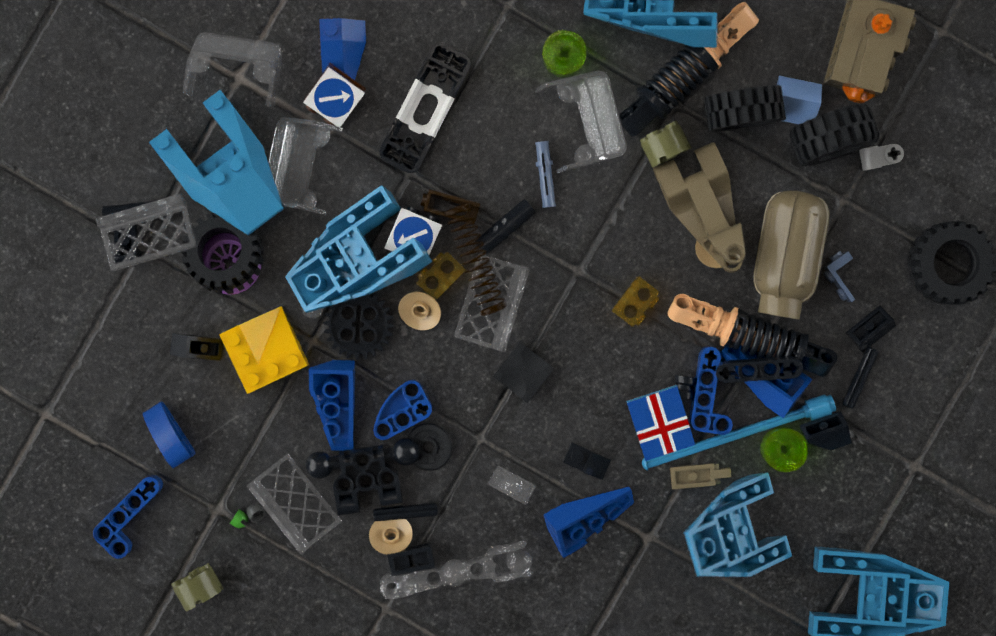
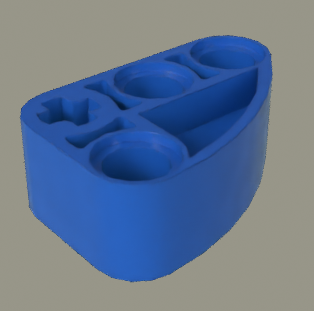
(402, 402)
(168, 435)

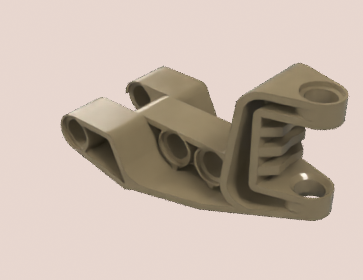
(705, 205)

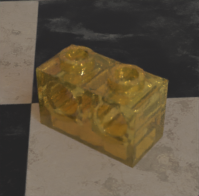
(445, 280)
(630, 297)

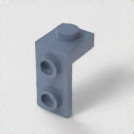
(837, 261)

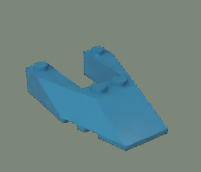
(657, 20)
(233, 180)
(343, 264)
(723, 534)
(891, 596)

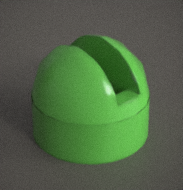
(239, 516)

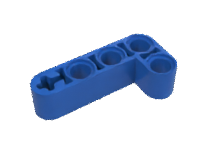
(709, 389)
(130, 512)

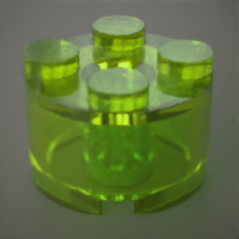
(566, 41)
(772, 453)

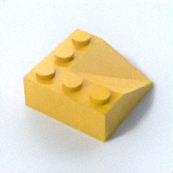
(264, 349)

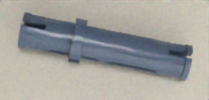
(547, 200)

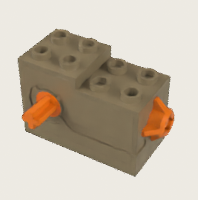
(867, 47)

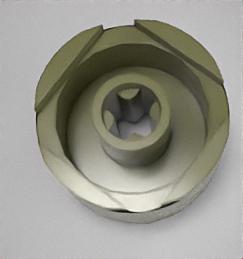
(665, 144)
(197, 587)

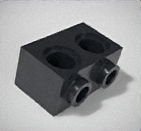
(412, 559)

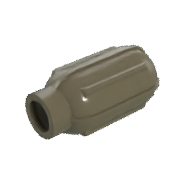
(790, 252)

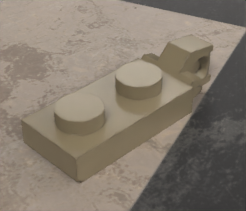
(697, 475)

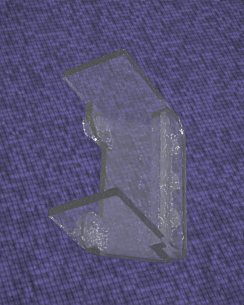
(264, 55)
(598, 115)
(293, 160)

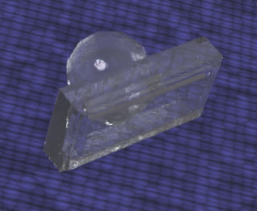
(511, 484)

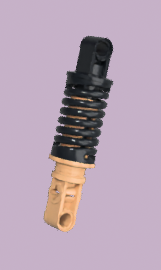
(685, 72)
(752, 333)

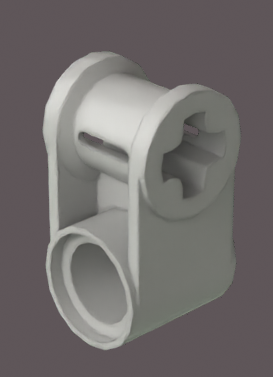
(877, 156)

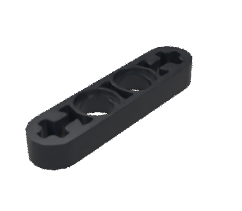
(758, 365)

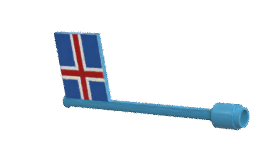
(667, 434)

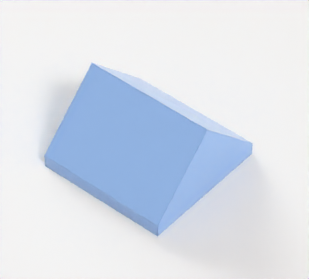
(800, 99)

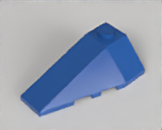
(342, 44)
(776, 394)
(334, 395)
(577, 520)

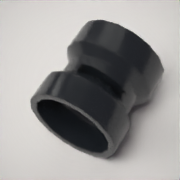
(684, 386)

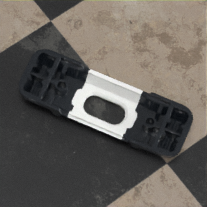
(440, 76)

